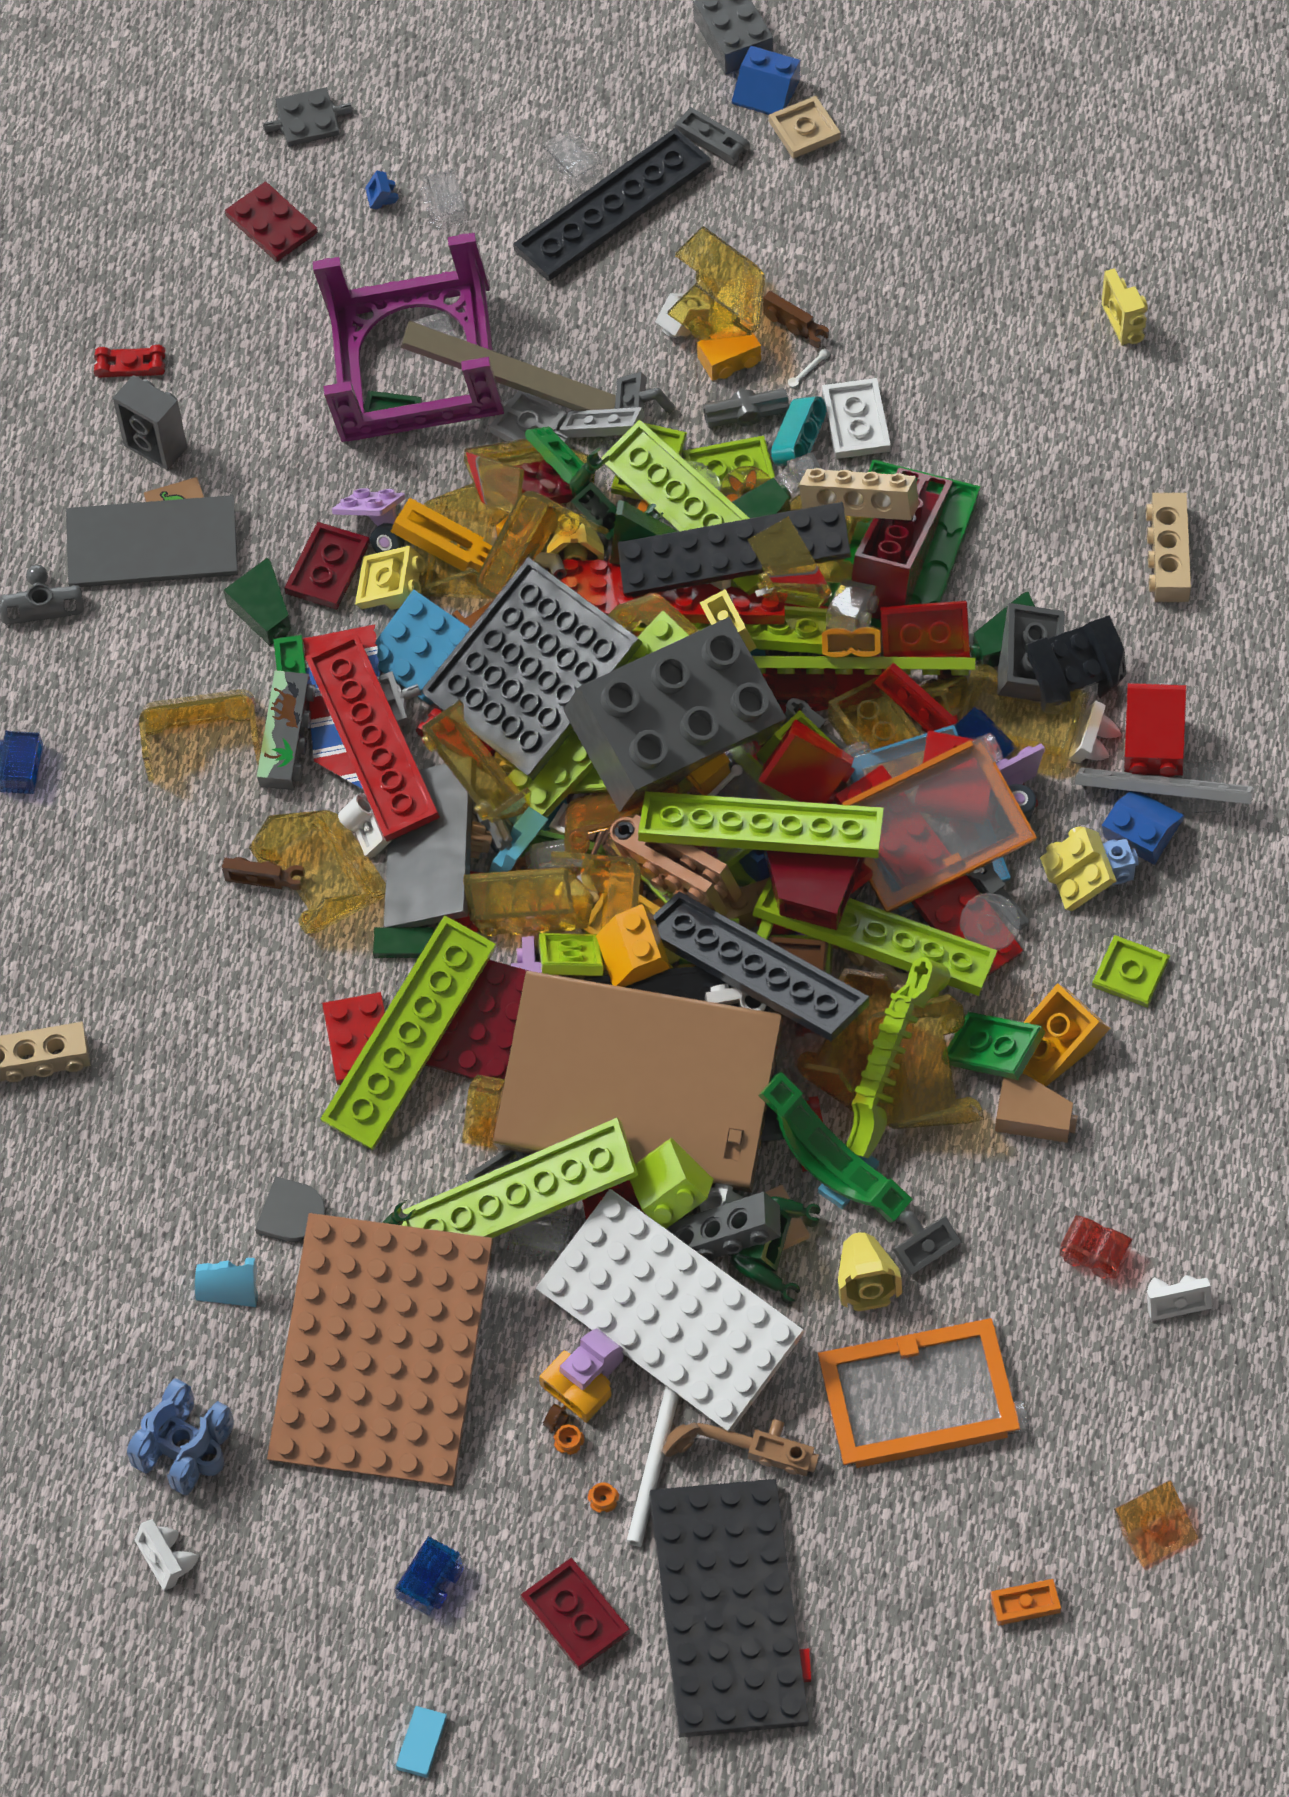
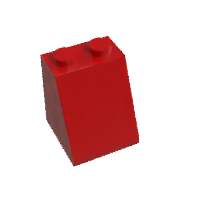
(1155, 729)
(806, 766)

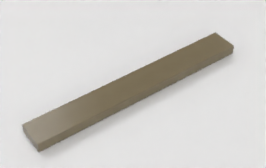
(507, 369)

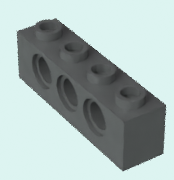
(730, 1226)

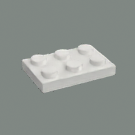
(856, 418)

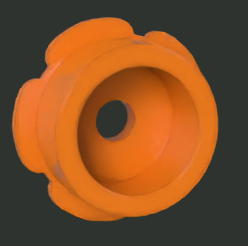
(568, 1431)
(599, 1490)

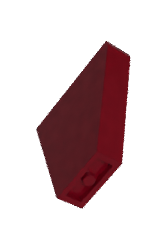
(812, 885)

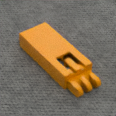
(434, 535)

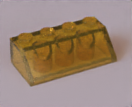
(869, 717)
(527, 901)

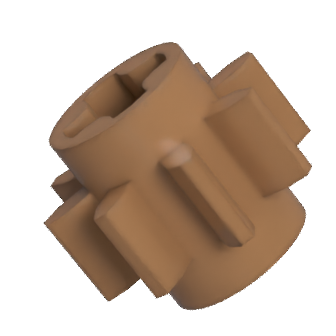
(479, 840)

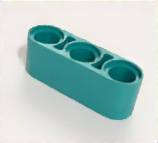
(799, 429)

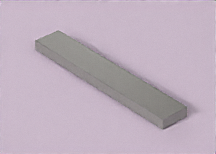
(1165, 785)

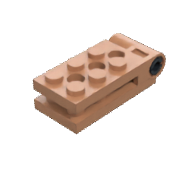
(677, 867)

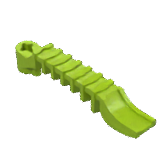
(869, 1123)

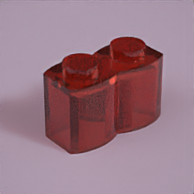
(1095, 1247)

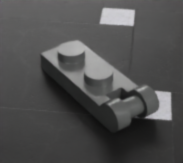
(712, 135)

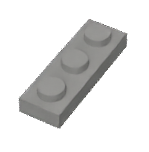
(600, 422)

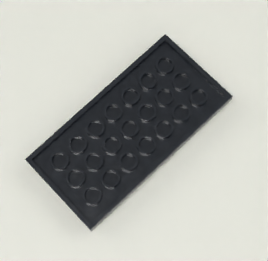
(728, 1608)

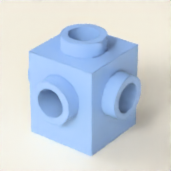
(1121, 860)

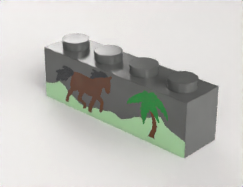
(285, 730)

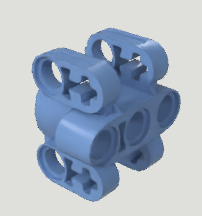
(171, 1413)

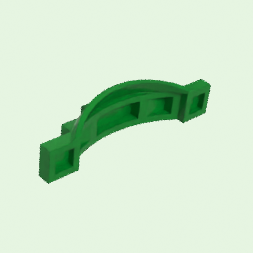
(827, 1155)

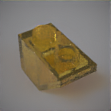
(482, 1110)

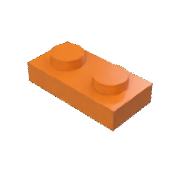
(1025, 1602)

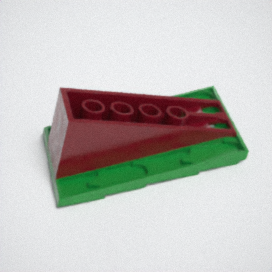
(912, 557)

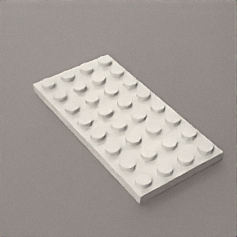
(671, 1310)

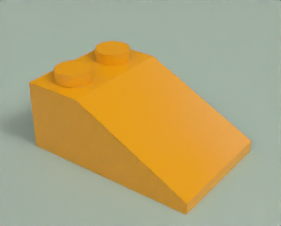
(1070, 1034)

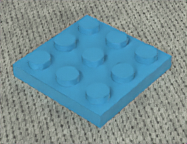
(418, 641)

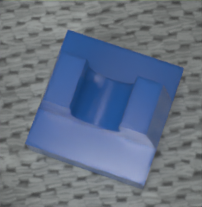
(379, 190)

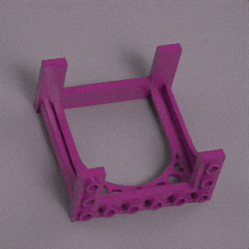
(343, 305)

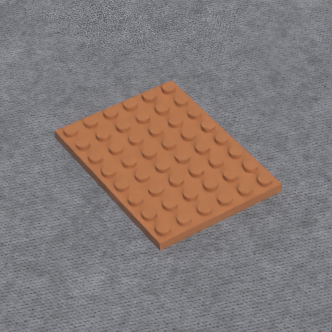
(380, 1349)

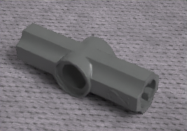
(746, 407)

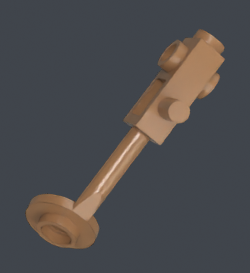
(764, 1447)

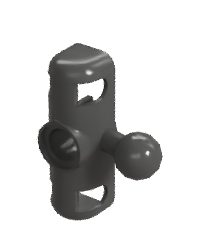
(29, 600)

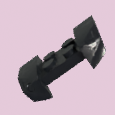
(1076, 662)

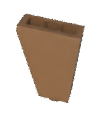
(1034, 1111)

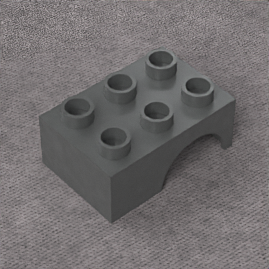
(673, 712)

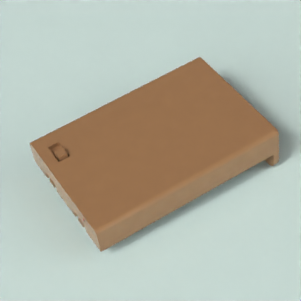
(643, 1058)

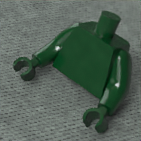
(592, 500)
(761, 1260)

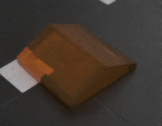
(1155, 1523)

